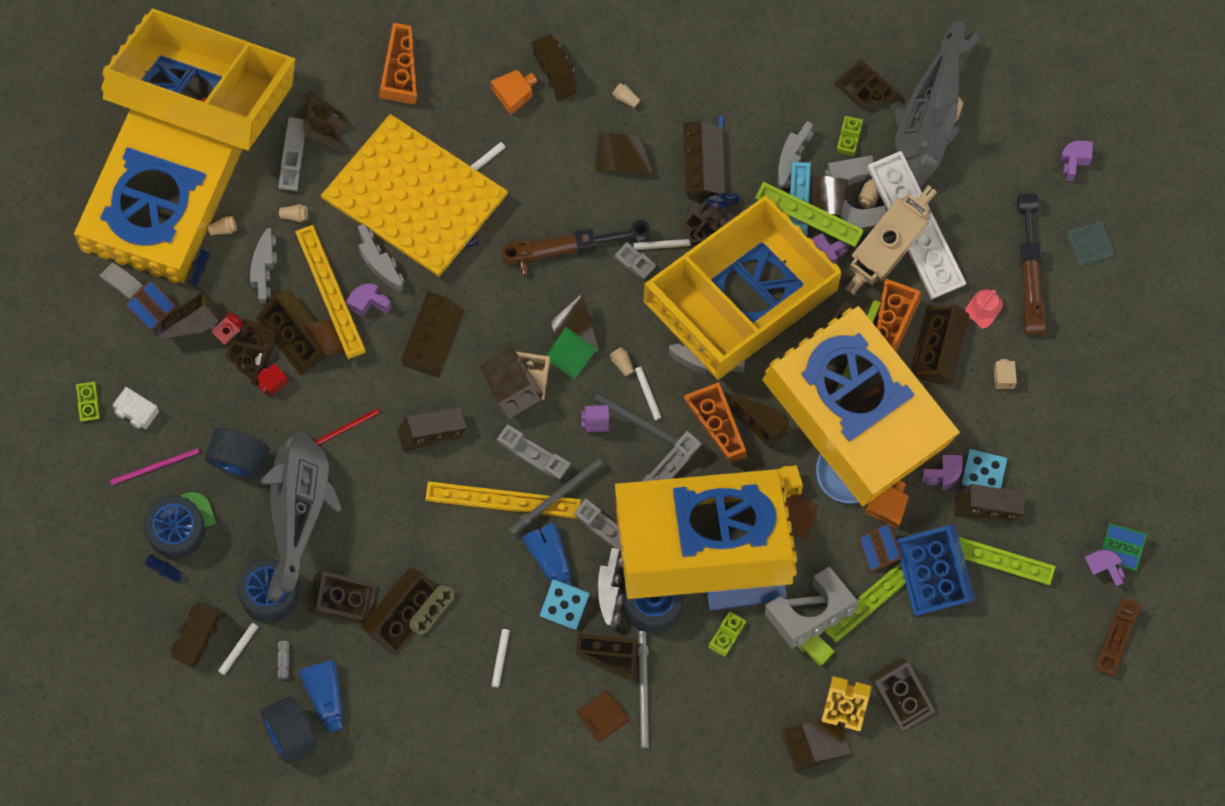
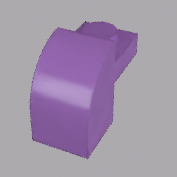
(1076, 154)
(832, 251)
(364, 297)
(948, 475)
(1106, 559)

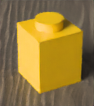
(791, 480)

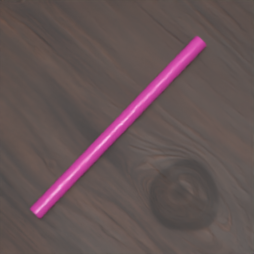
(155, 466)

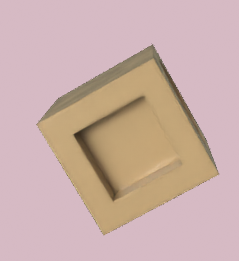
(1005, 374)

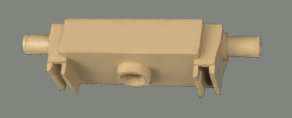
(883, 257)

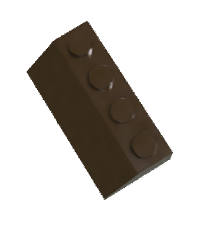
(703, 159)
(432, 334)
(293, 335)
(940, 343)
(391, 619)

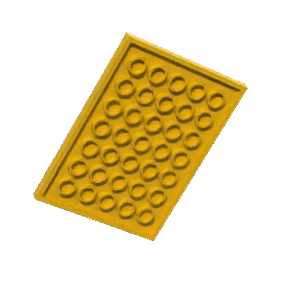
(414, 195)

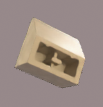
(538, 368)

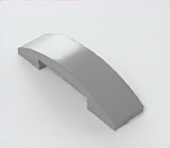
(121, 280)
(532, 453)
(676, 459)
(598, 523)

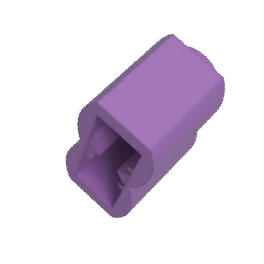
(595, 418)

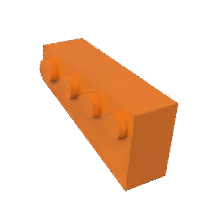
(399, 74)
(896, 311)
(716, 418)

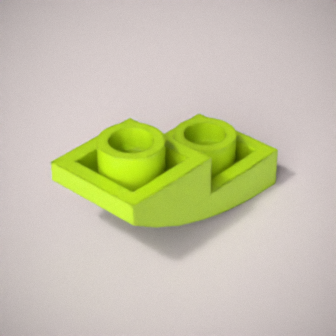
(849, 136)
(87, 401)
(727, 634)
(817, 649)

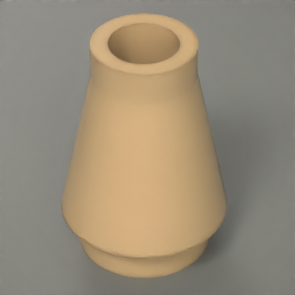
(625, 95)
(295, 213)
(223, 226)
(622, 361)

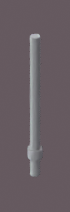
(643, 652)

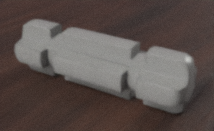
(283, 660)

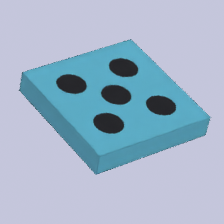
(984, 469)
(564, 604)

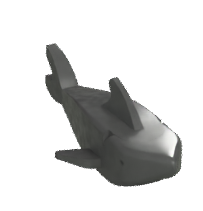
(931, 112)
(296, 499)

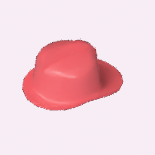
(984, 307)

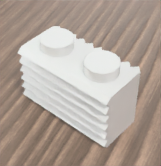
(135, 408)

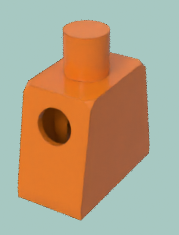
(513, 89)
(889, 505)

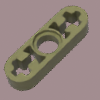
(424, 610)

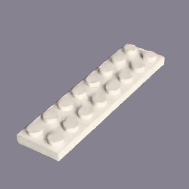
(930, 251)

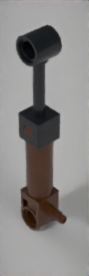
(581, 242)
(1030, 262)

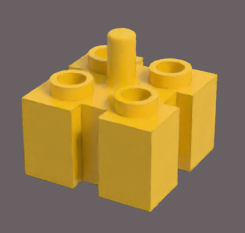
(846, 703)

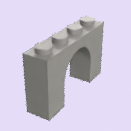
(856, 171)
(797, 628)

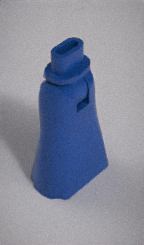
(549, 553)
(323, 689)

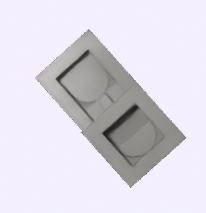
(634, 261)

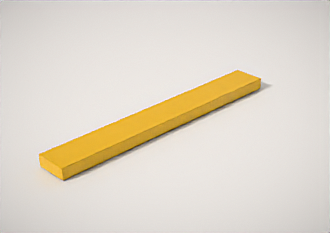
(330, 292)
(498, 499)

